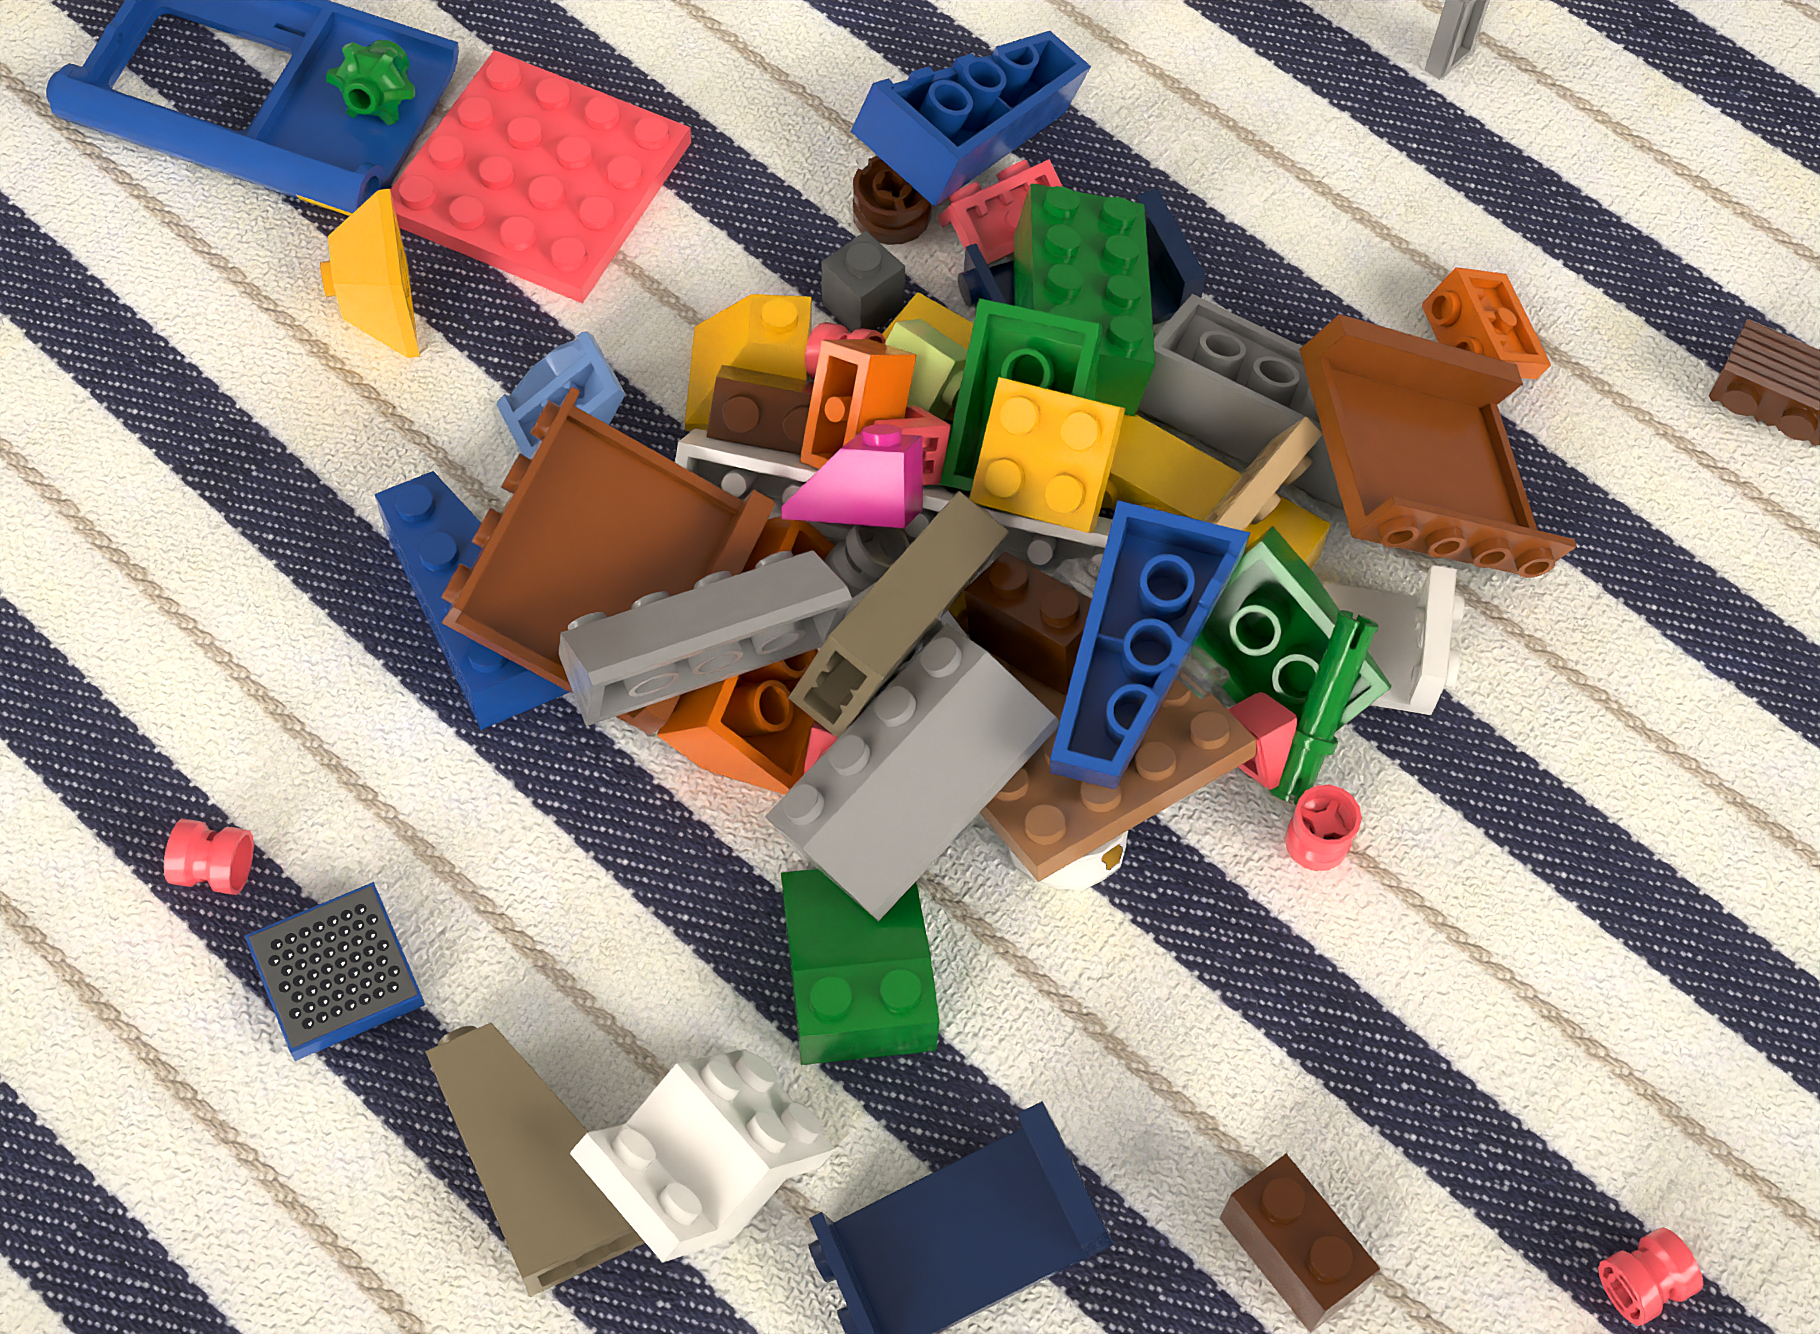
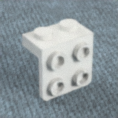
(1411, 637)

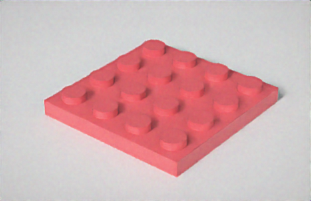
(537, 175)

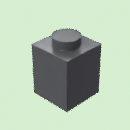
(863, 284)

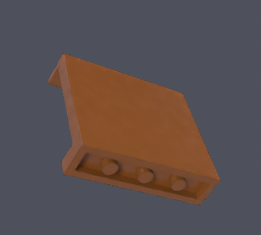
(1425, 447)
(589, 533)

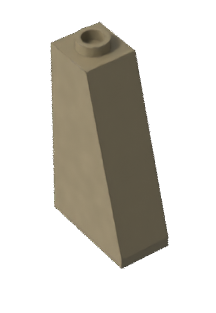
(897, 614)
(521, 1151)

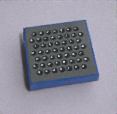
(334, 971)

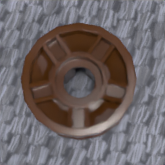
(888, 204)

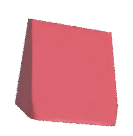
(1274, 731)

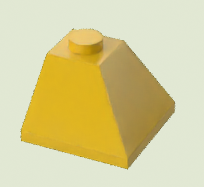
(372, 275)
(752, 334)

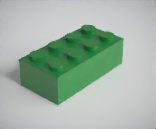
(1090, 263)

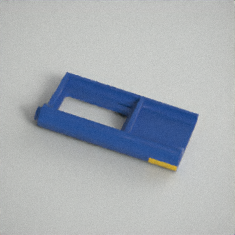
(301, 133)

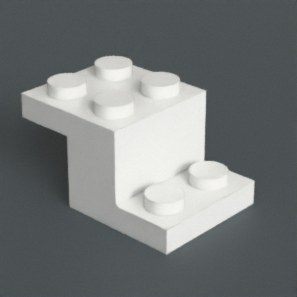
(703, 1152)

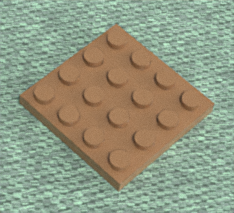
(1061, 819)

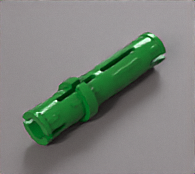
(1325, 704)

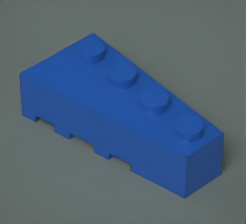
(967, 117)
(431, 538)
(1143, 620)

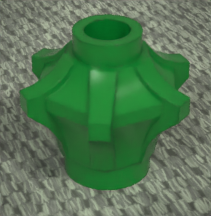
(373, 79)

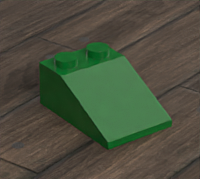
(1022, 347)
(1276, 628)
(857, 980)

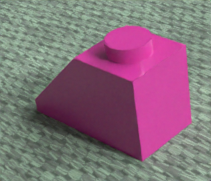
(865, 483)

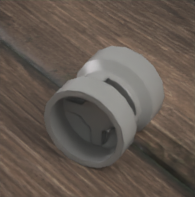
(866, 555)

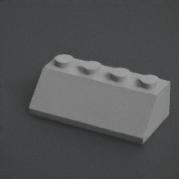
(1234, 388)
(701, 634)
(913, 771)

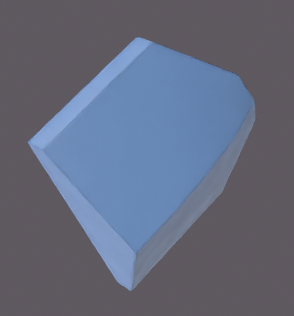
(568, 365)

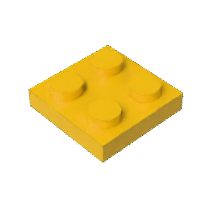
(1046, 455)

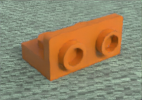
(1485, 317)

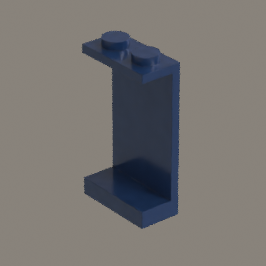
(1172, 266)
(962, 1235)

